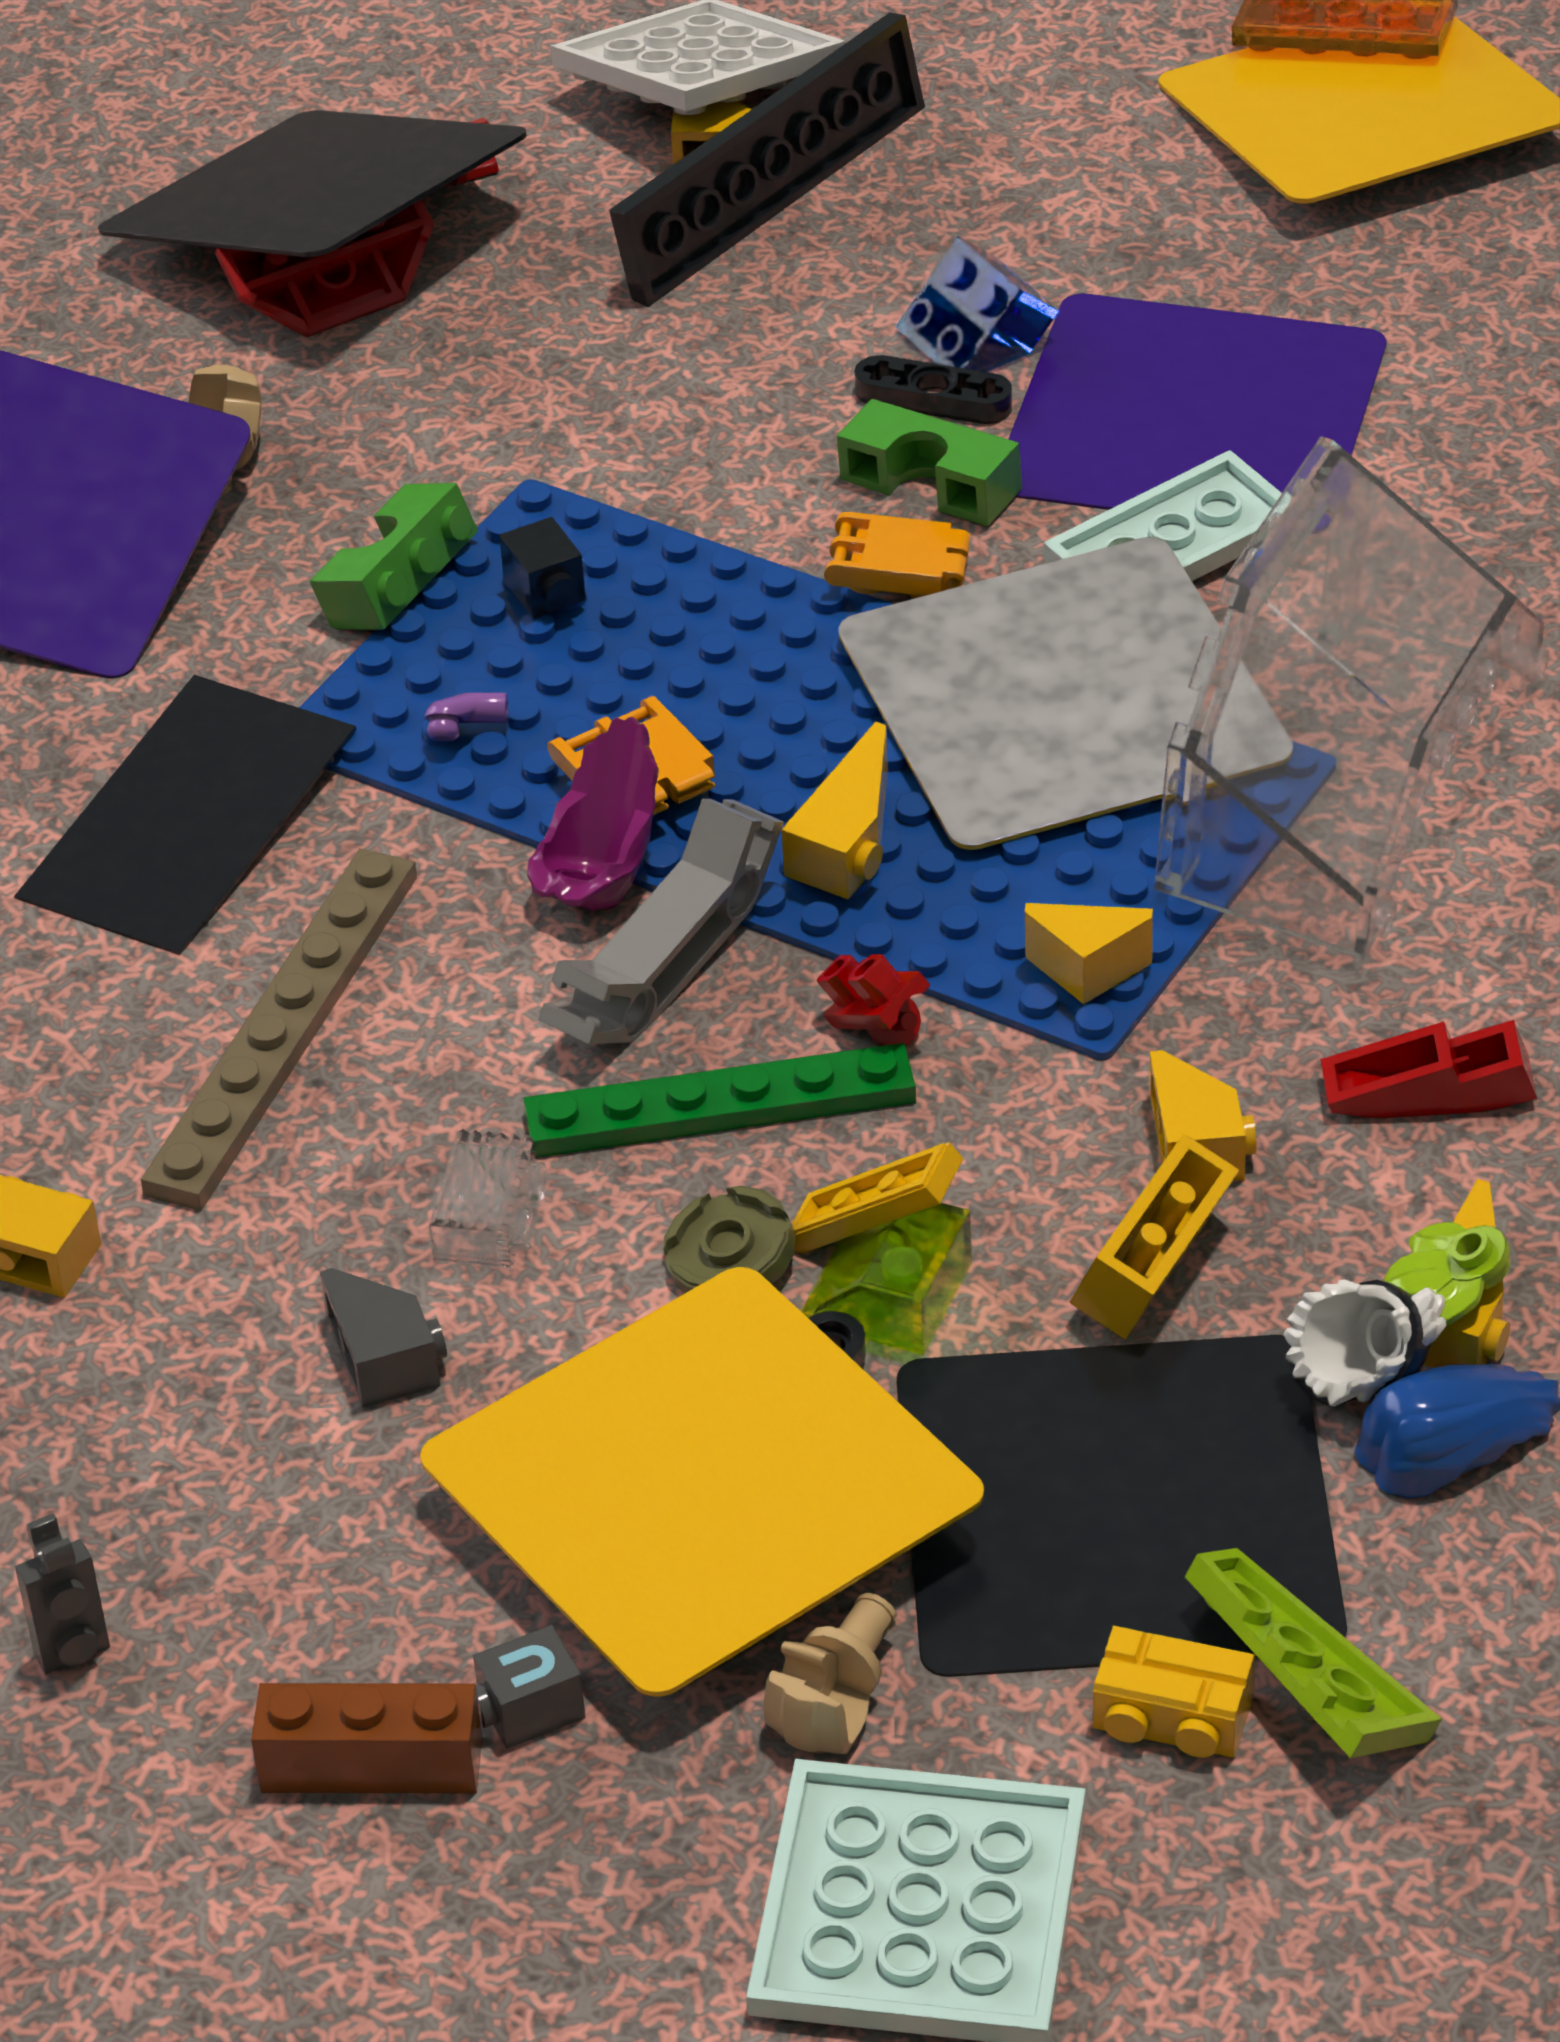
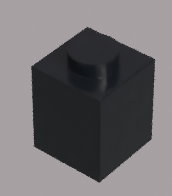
(542, 567)

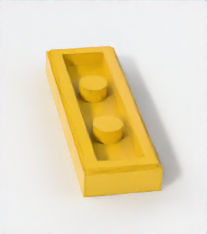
(875, 1197)

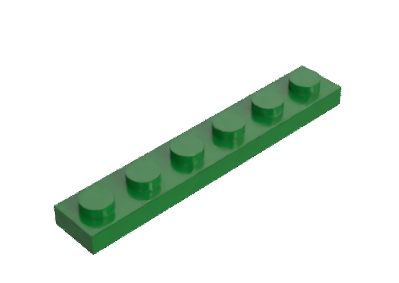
(720, 1100)

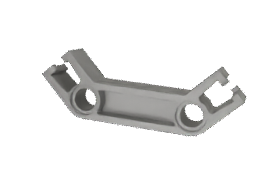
(671, 930)

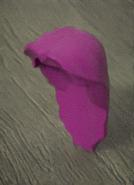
(600, 823)

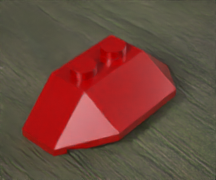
(336, 286)

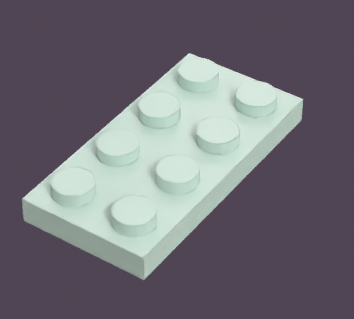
(1200, 514)

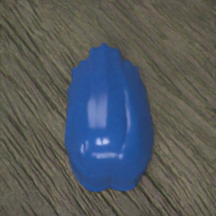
(1449, 1422)

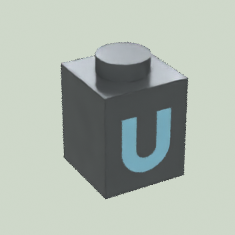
(528, 1687)

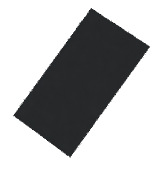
(186, 814)

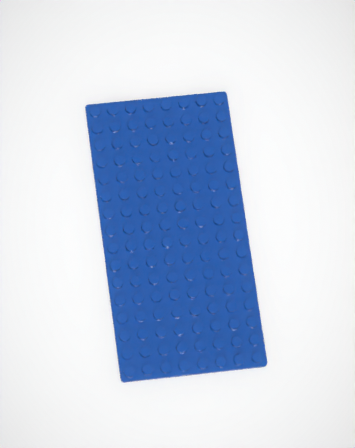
(768, 689)

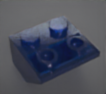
(975, 312)

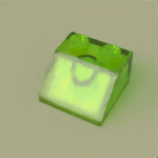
(898, 1276)

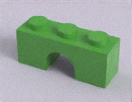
(972, 468)
(374, 583)

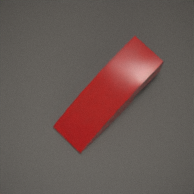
(1431, 1073)

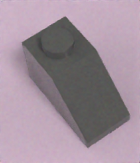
(382, 1337)

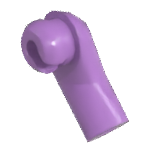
(465, 708)

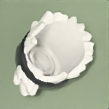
(1360, 1338)

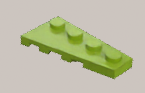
(1315, 1663)

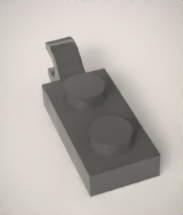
(61, 1598)

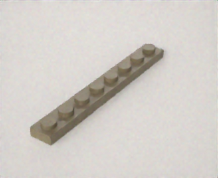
(278, 1030)

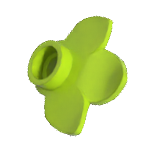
(1453, 1264)

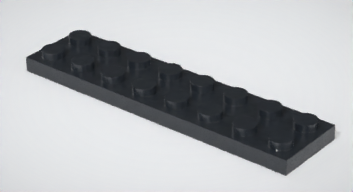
(767, 159)

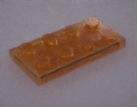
(1356, 26)

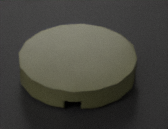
(726, 1233)

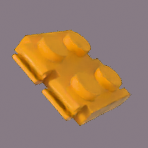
(896, 555)
(681, 759)

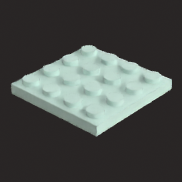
(918, 1903)

